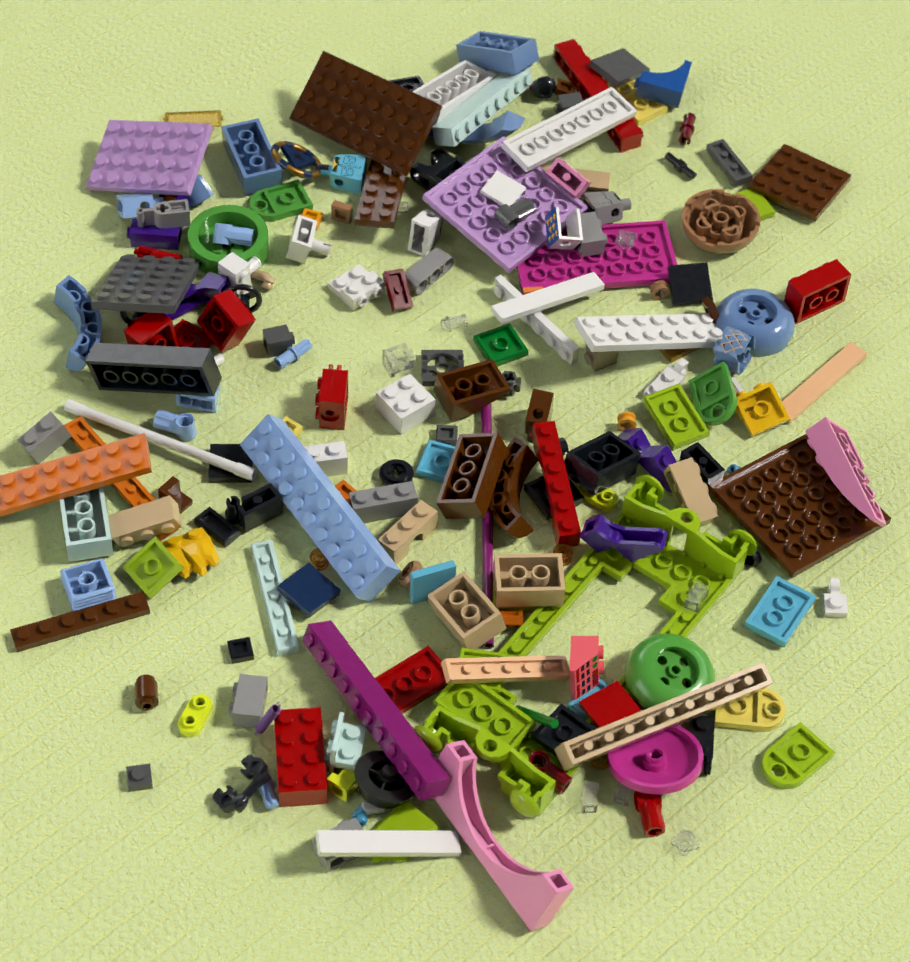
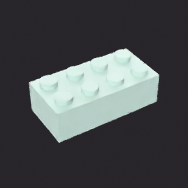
(86, 525)

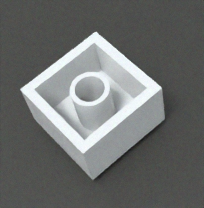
(405, 404)

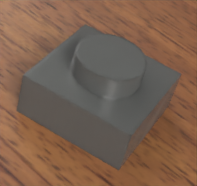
(139, 777)

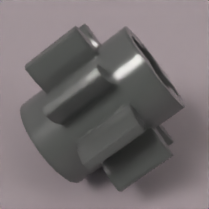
(513, 381)

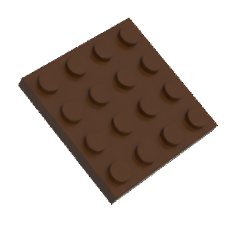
(799, 182)

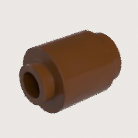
(146, 692)

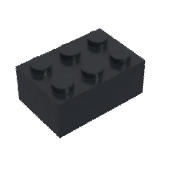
(601, 462)

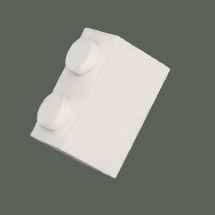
(330, 457)

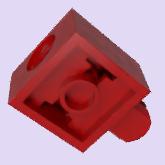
(332, 398)

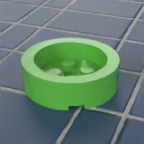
(209, 253)

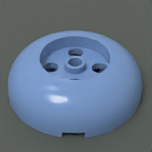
(749, 310)

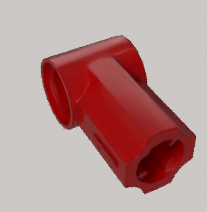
(650, 812)

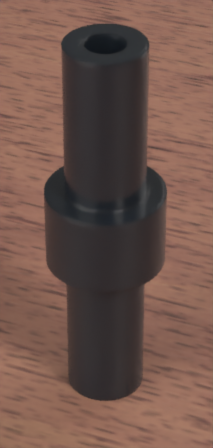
(680, 165)

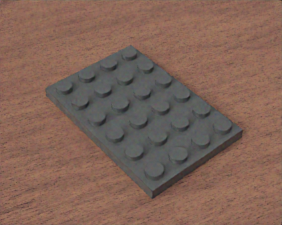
(146, 284)

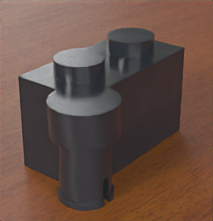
(255, 507)

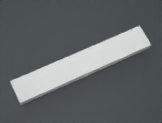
(547, 297)
(387, 843)

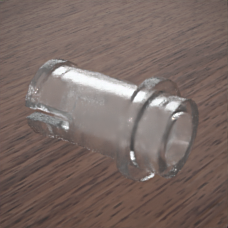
(450, 323)

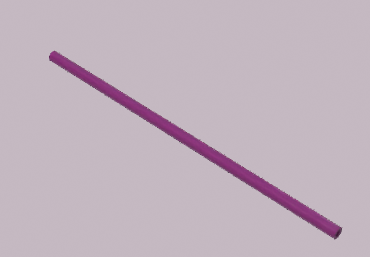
(487, 530)

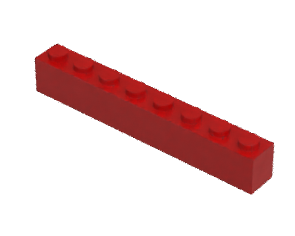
(589, 83)

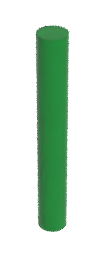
(540, 718)

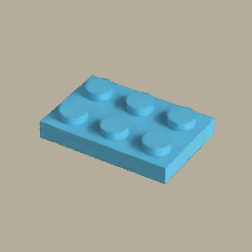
(780, 611)

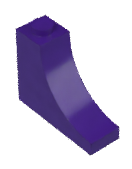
(155, 237)

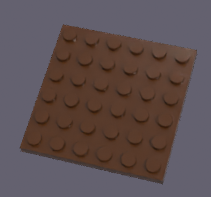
(793, 507)

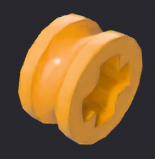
(626, 420)

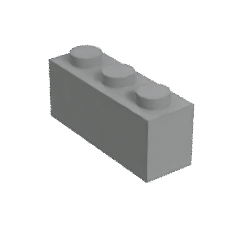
(383, 501)

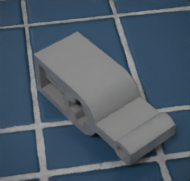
(165, 214)

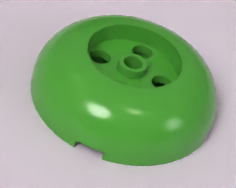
(657, 683)

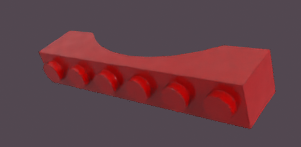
(562, 506)

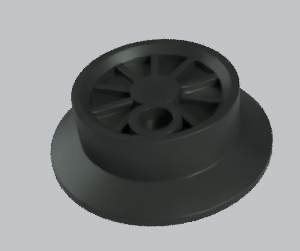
(380, 781)

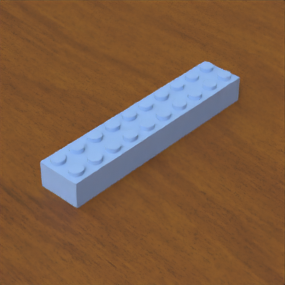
(320, 508)

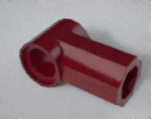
(562, 779)

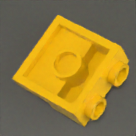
(761, 408)

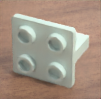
(345, 745)

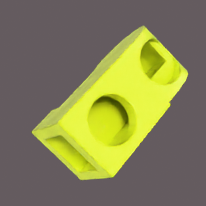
(343, 784)

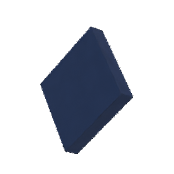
(308, 590)

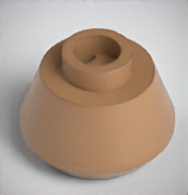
(404, 578)

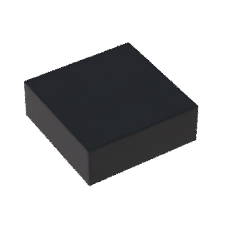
(240, 650)

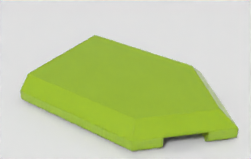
(404, 817)

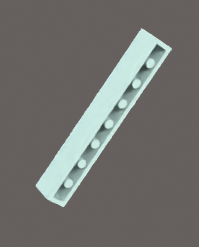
(480, 107)

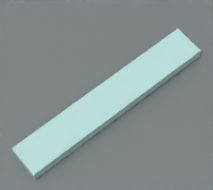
(275, 603)

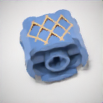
(734, 349)

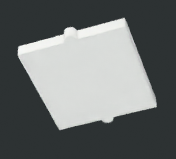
(502, 189)

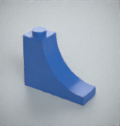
(663, 87)

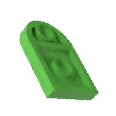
(281, 201)
(713, 392)

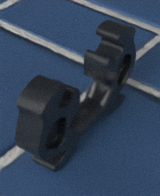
(230, 800)

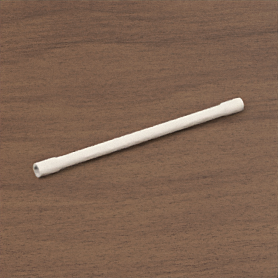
(237, 468)

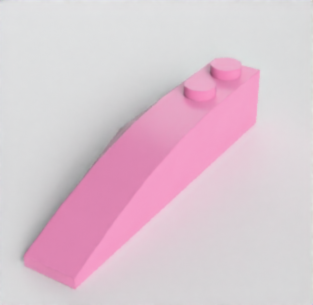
(844, 466)

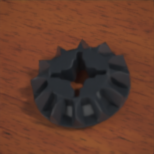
(403, 468)

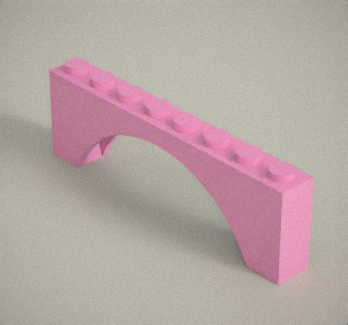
(531, 892)

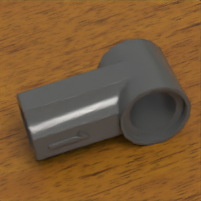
(511, 215)

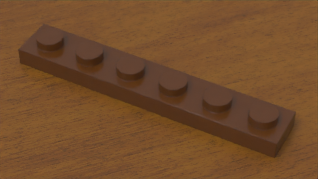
(80, 621)

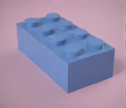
(498, 52)
(251, 156)

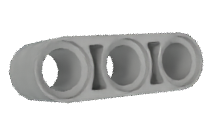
(428, 270)

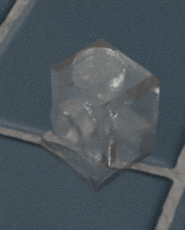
(398, 359)

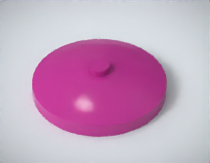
(659, 762)

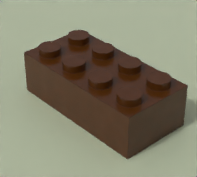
(472, 476)

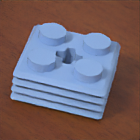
(88, 584)

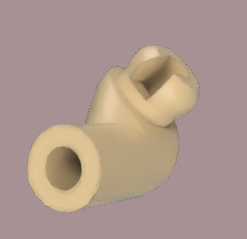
(263, 276)

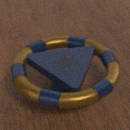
(298, 158)

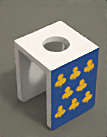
(553, 230)

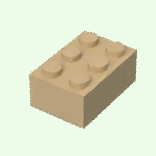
(528, 580)
(466, 611)

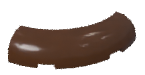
(506, 495)

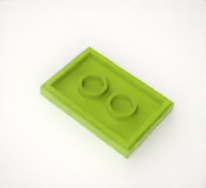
(675, 416)

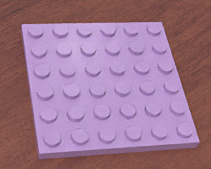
(472, 213)

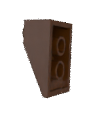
(469, 388)

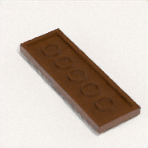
(380, 197)

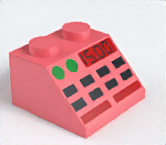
(585, 664)

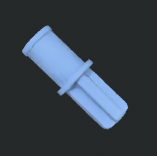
(292, 354)
(269, 795)

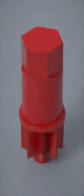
(144, 251)

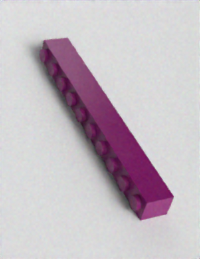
(376, 710)

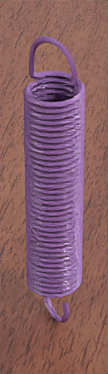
(268, 718)

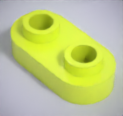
(599, 500)
(197, 713)

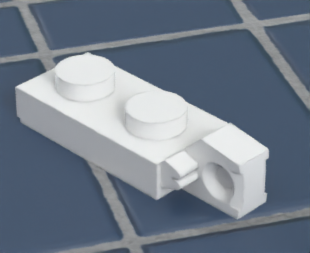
(670, 376)

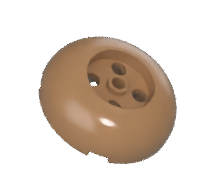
(731, 218)

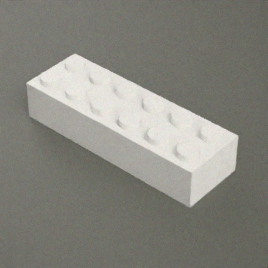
(455, 86)

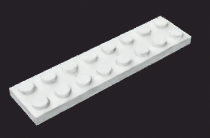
(568, 129)
(648, 332)

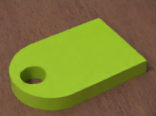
(797, 756)

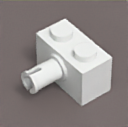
(303, 240)
(238, 269)

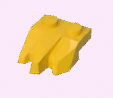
(193, 551)

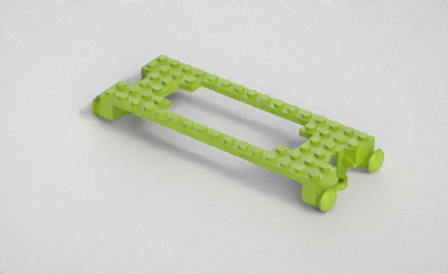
(702, 560)

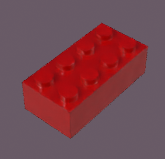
(300, 757)

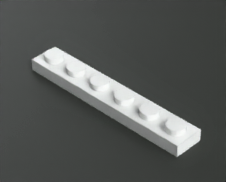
(540, 323)

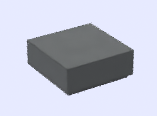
(447, 434)

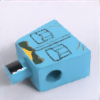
(346, 172)

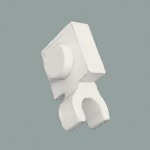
(835, 603)

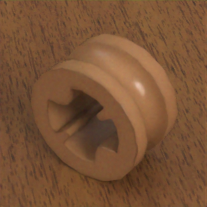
(659, 290)

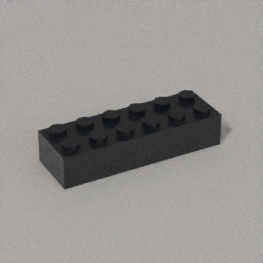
(154, 369)

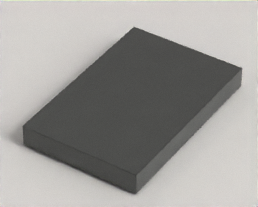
(618, 67)

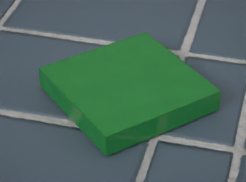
(501, 345)

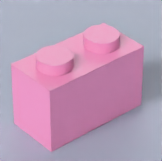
(568, 177)

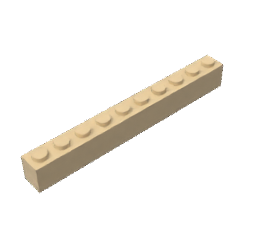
(662, 716)

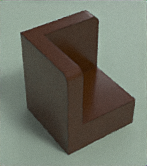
(172, 488)

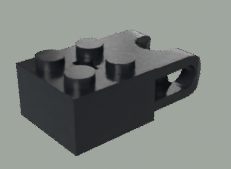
(431, 175)

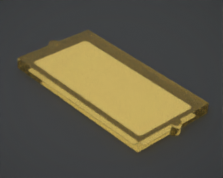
(212, 117)

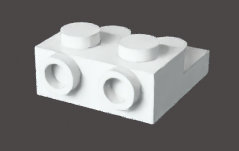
(357, 287)

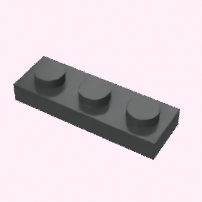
(729, 162)

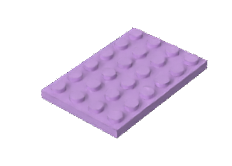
(149, 157)

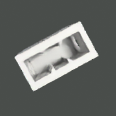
(426, 225)

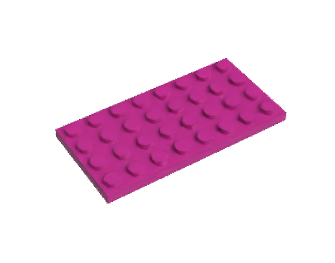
(616, 268)

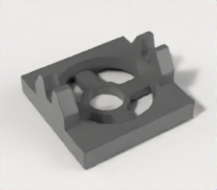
(427, 355)

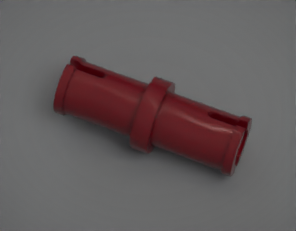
(687, 129)

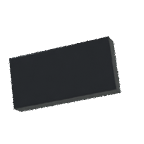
(217, 527)

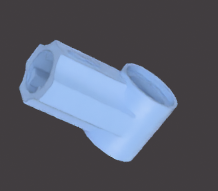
(232, 235)
(181, 424)

